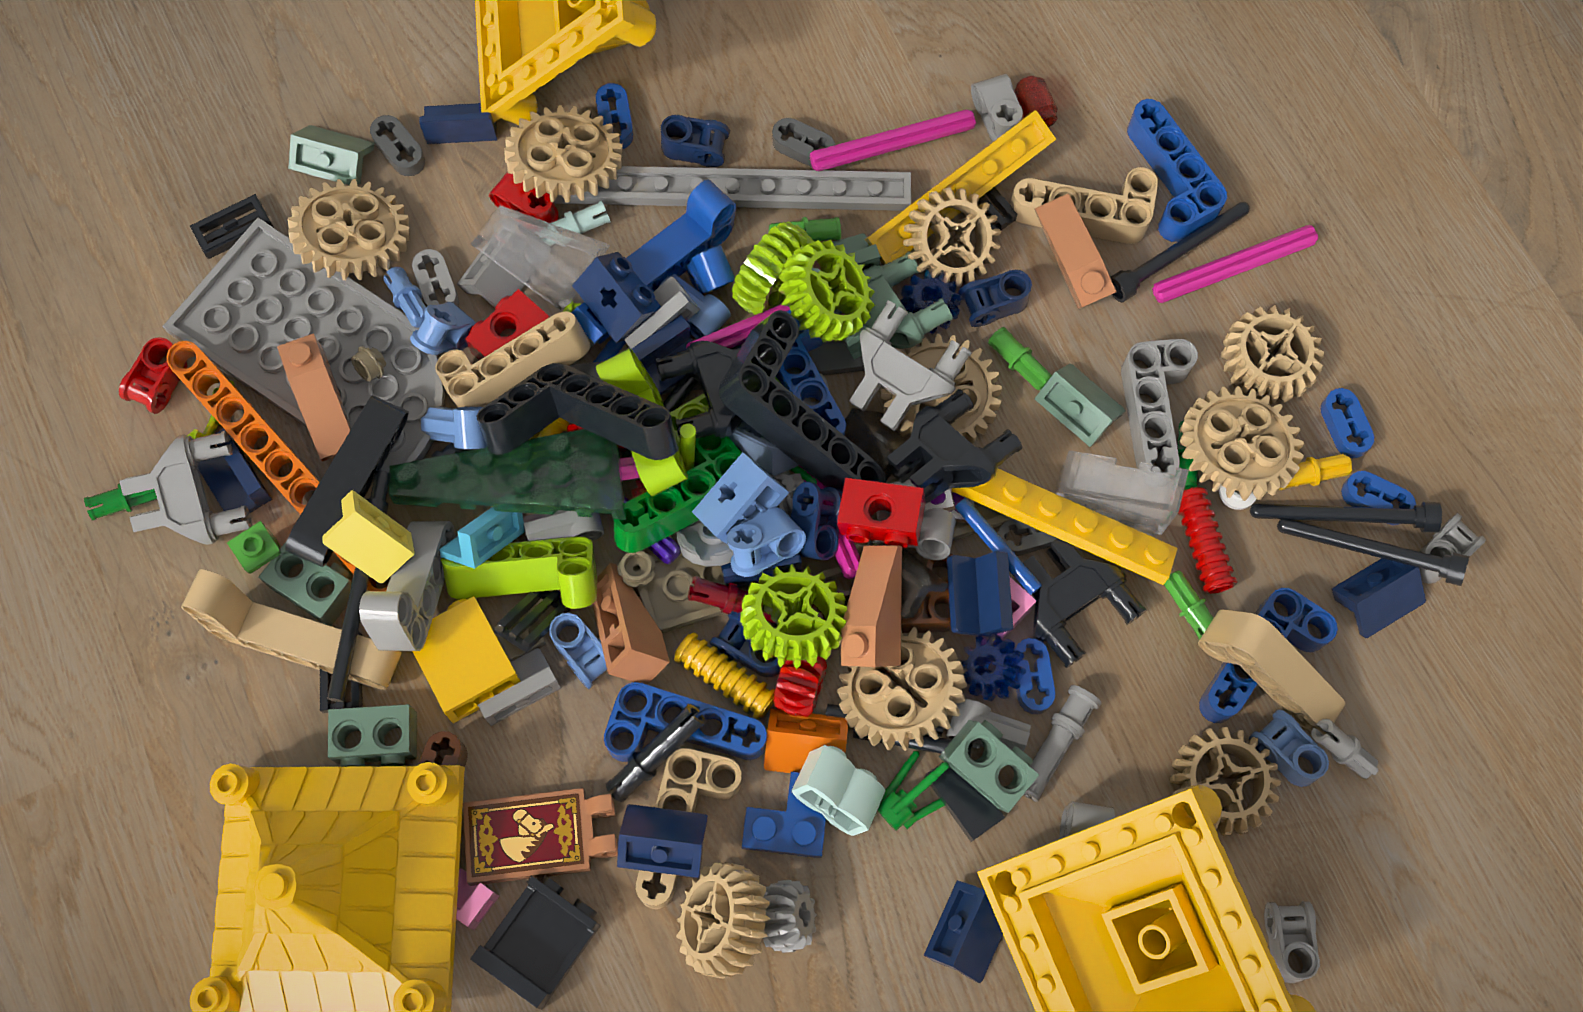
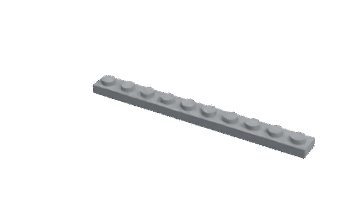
(757, 188)

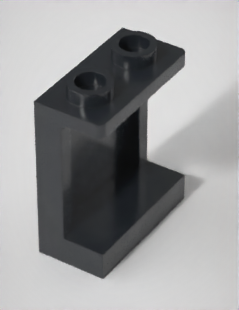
(538, 941)

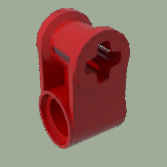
(513, 197)
(150, 378)

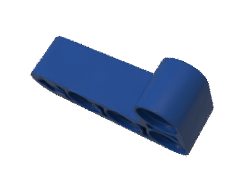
(1154, 128)
(702, 227)
(809, 381)
(1294, 628)
(652, 719)

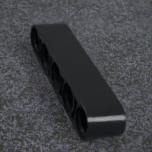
(351, 469)

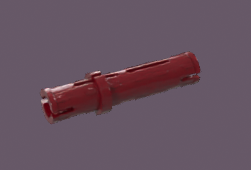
(725, 597)

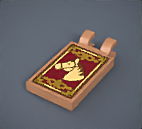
(534, 835)

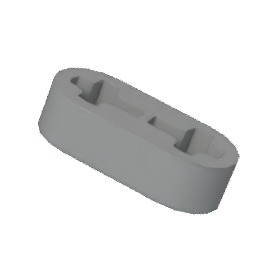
(442, 280)

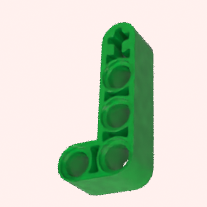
(648, 524)

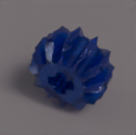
(930, 290)
(1003, 657)

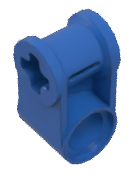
(710, 270)

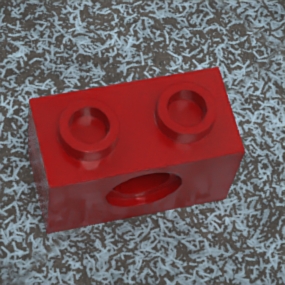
(511, 312)
(864, 498)

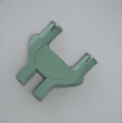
(913, 326)

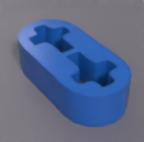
(620, 115)
(1345, 423)
(1378, 492)
(1042, 675)

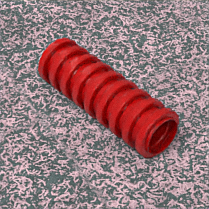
(1206, 541)

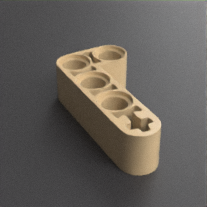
(1113, 207)
(477, 384)
(1273, 665)
(688, 791)

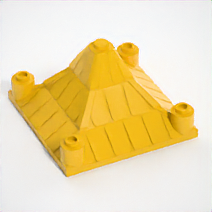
(535, 40)
(335, 889)
(1137, 918)

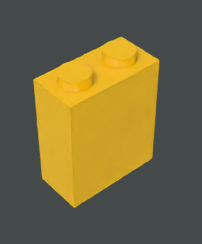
(464, 660)

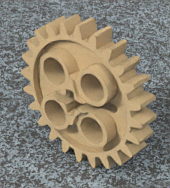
(563, 153)
(348, 229)
(973, 371)
(1241, 443)
(876, 713)

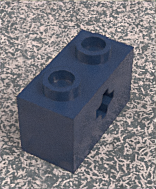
(616, 295)

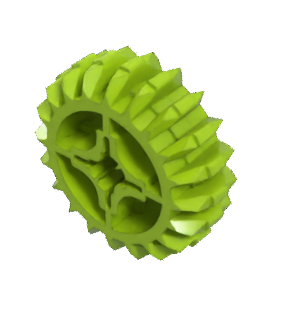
(758, 278)
(816, 295)
(804, 633)

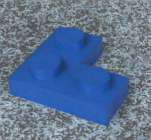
(789, 832)

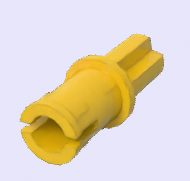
(1317, 470)

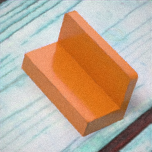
(794, 737)

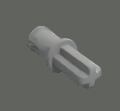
(1345, 749)

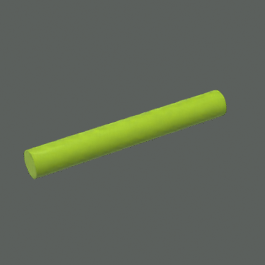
(687, 445)

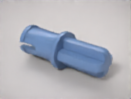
(405, 295)

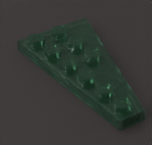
(538, 477)

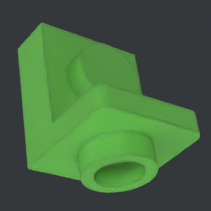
(255, 547)

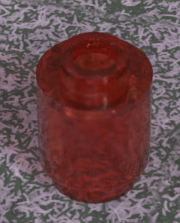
(1035, 95)

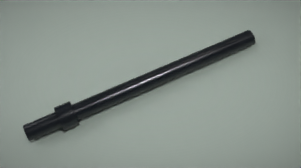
(352, 616)

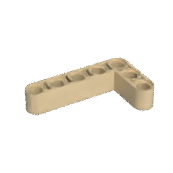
(237, 619)

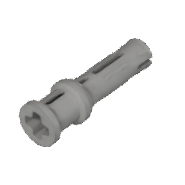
(1066, 727)

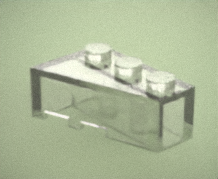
(538, 253)
(1122, 493)

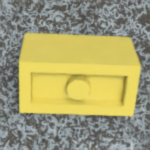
(369, 538)

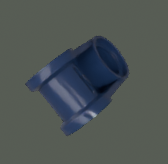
(696, 140)
(990, 301)
(817, 519)
(737, 648)

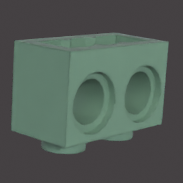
(305, 587)
(373, 725)
(984, 771)

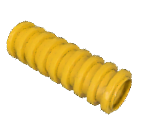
(725, 675)

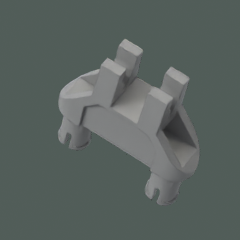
(899, 373)
(182, 493)

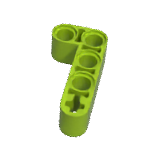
(630, 375)
(528, 568)

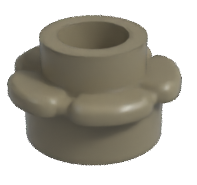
(369, 363)
(633, 578)

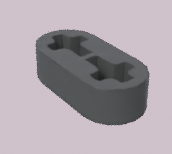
(402, 141)
(804, 141)
(1027, 544)

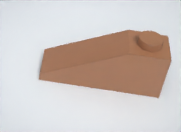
(1075, 251)
(316, 394)
(874, 610)
(627, 632)

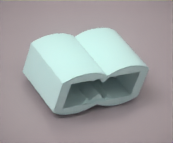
(839, 790)

